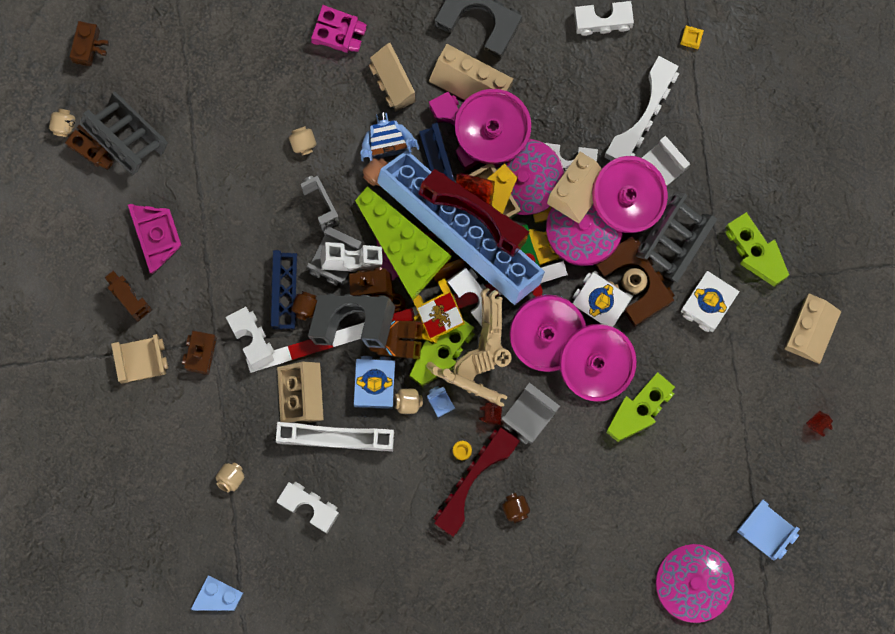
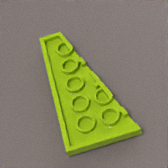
(407, 247)

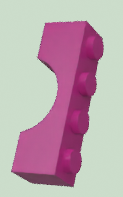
(445, 110)

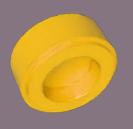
(462, 450)

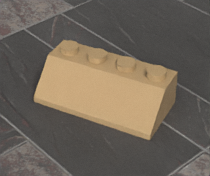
(466, 75)

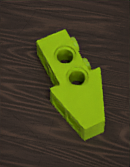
(770, 263)
(429, 353)
(628, 421)

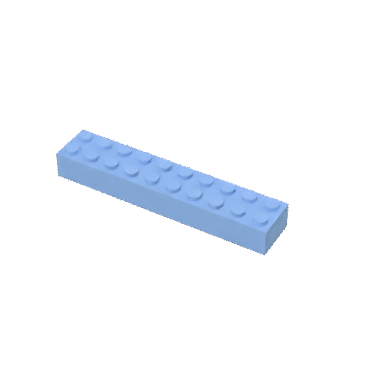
(460, 231)

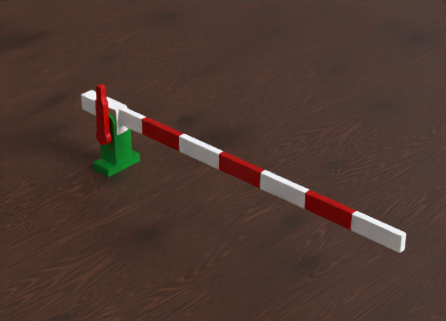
(354, 332)

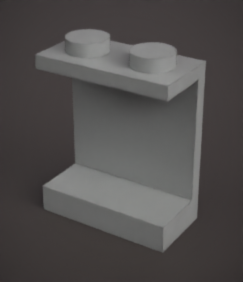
(329, 219)
(333, 236)
(529, 414)

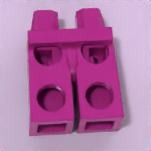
(337, 30)

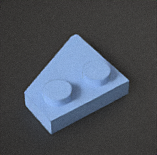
(216, 596)

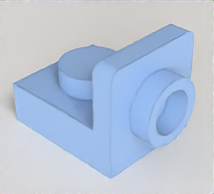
(440, 401)

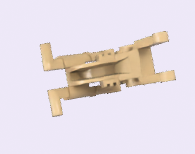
(481, 359)

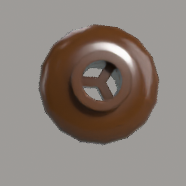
(304, 305)
(516, 508)

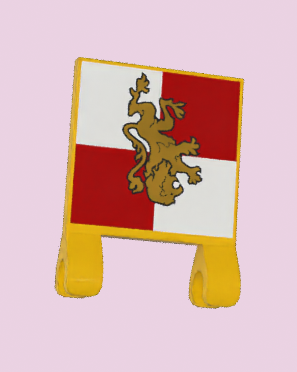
(439, 313)

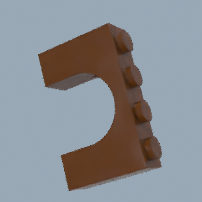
(657, 296)

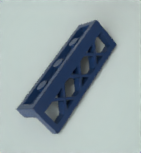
(435, 150)
(276, 289)

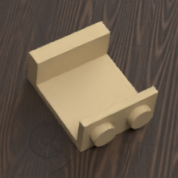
(139, 359)

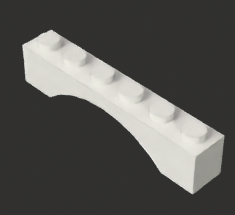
(660, 77)
(334, 437)

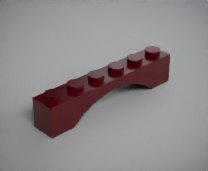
(443, 191)
(499, 449)

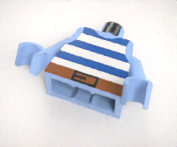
(386, 139)

